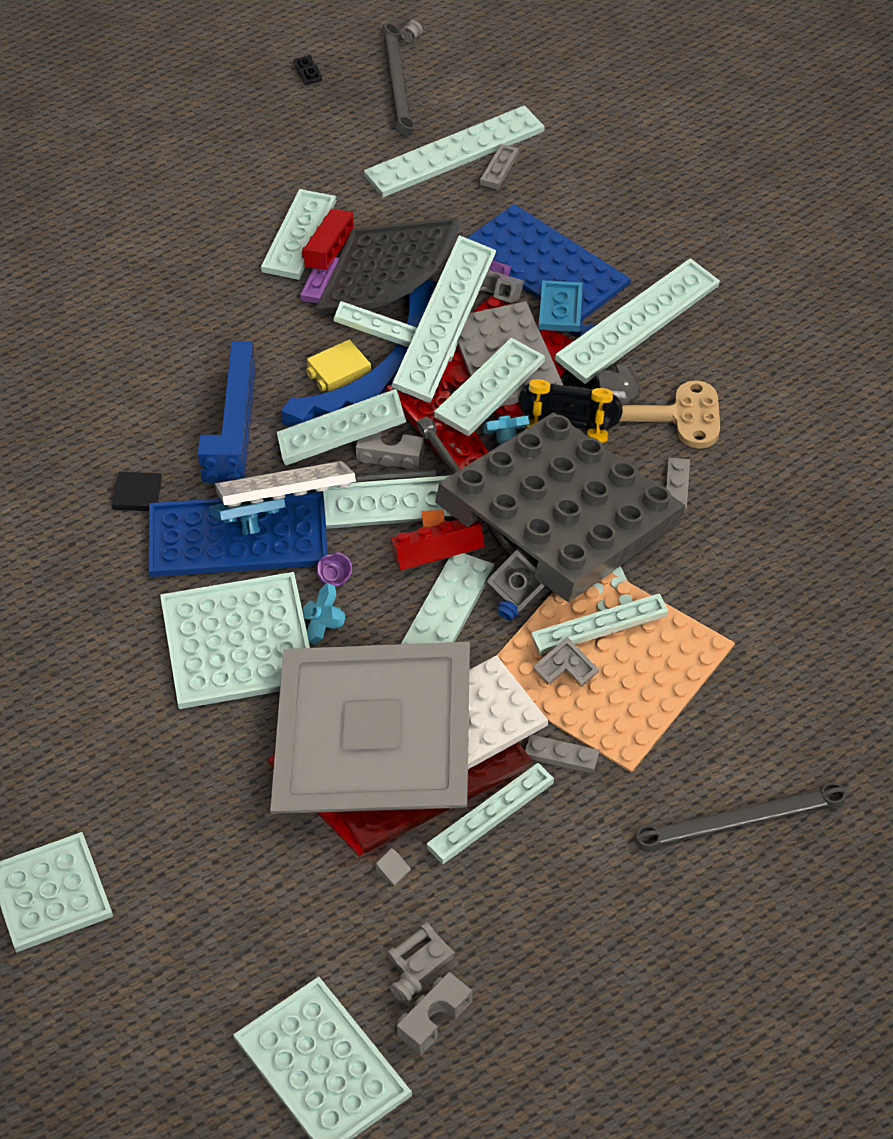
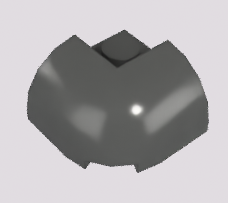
(621, 383)

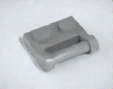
(427, 959)

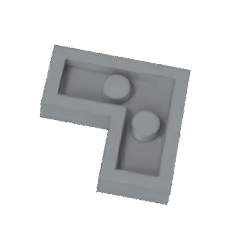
(567, 658)

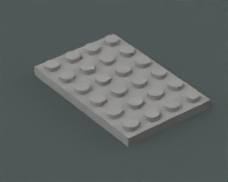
(491, 328)

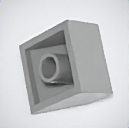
(516, 579)

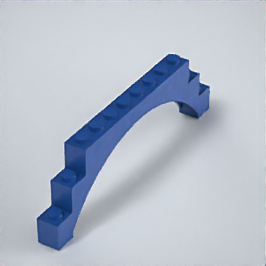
(368, 386)

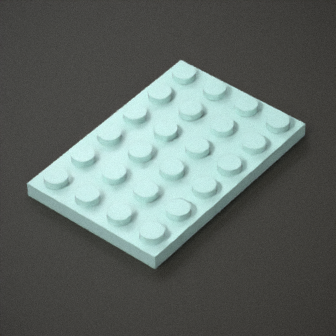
(322, 1064)

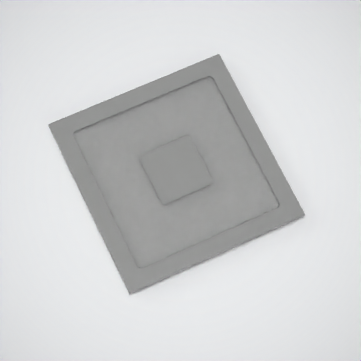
(372, 728)

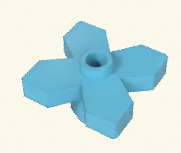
(505, 427)
(323, 614)

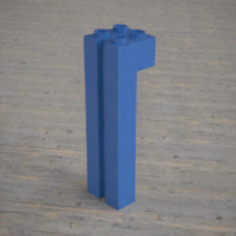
(226, 454)

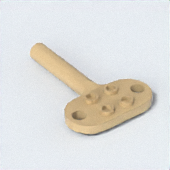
(692, 414)

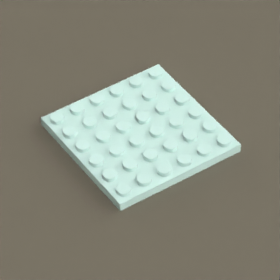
(232, 638)

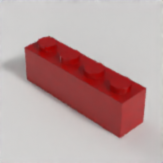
(328, 239)
(435, 543)

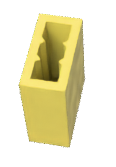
(337, 366)

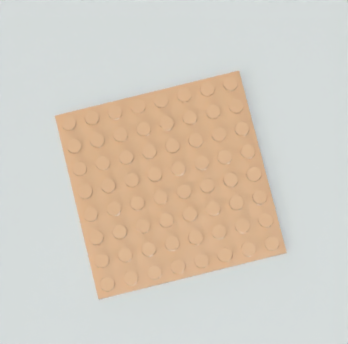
(641, 680)

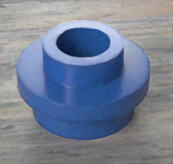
(507, 610)

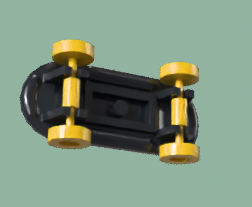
(583, 407)

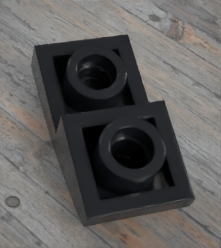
(307, 70)

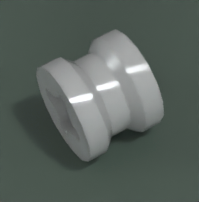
(411, 31)
(406, 987)

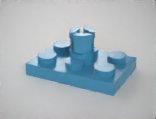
(560, 306)
(247, 512)

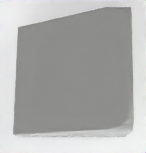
(392, 867)

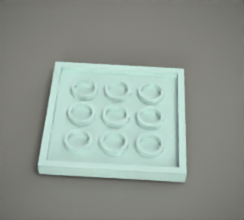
(51, 892)

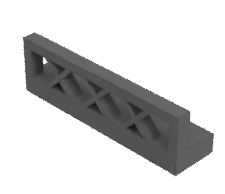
(395, 474)

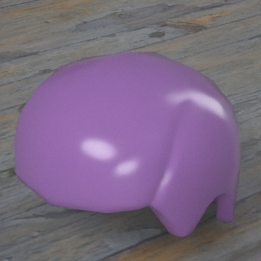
(334, 569)

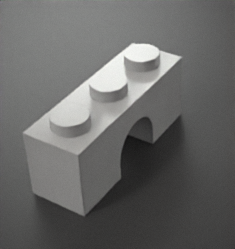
(502, 286)
(405, 454)
(446, 996)

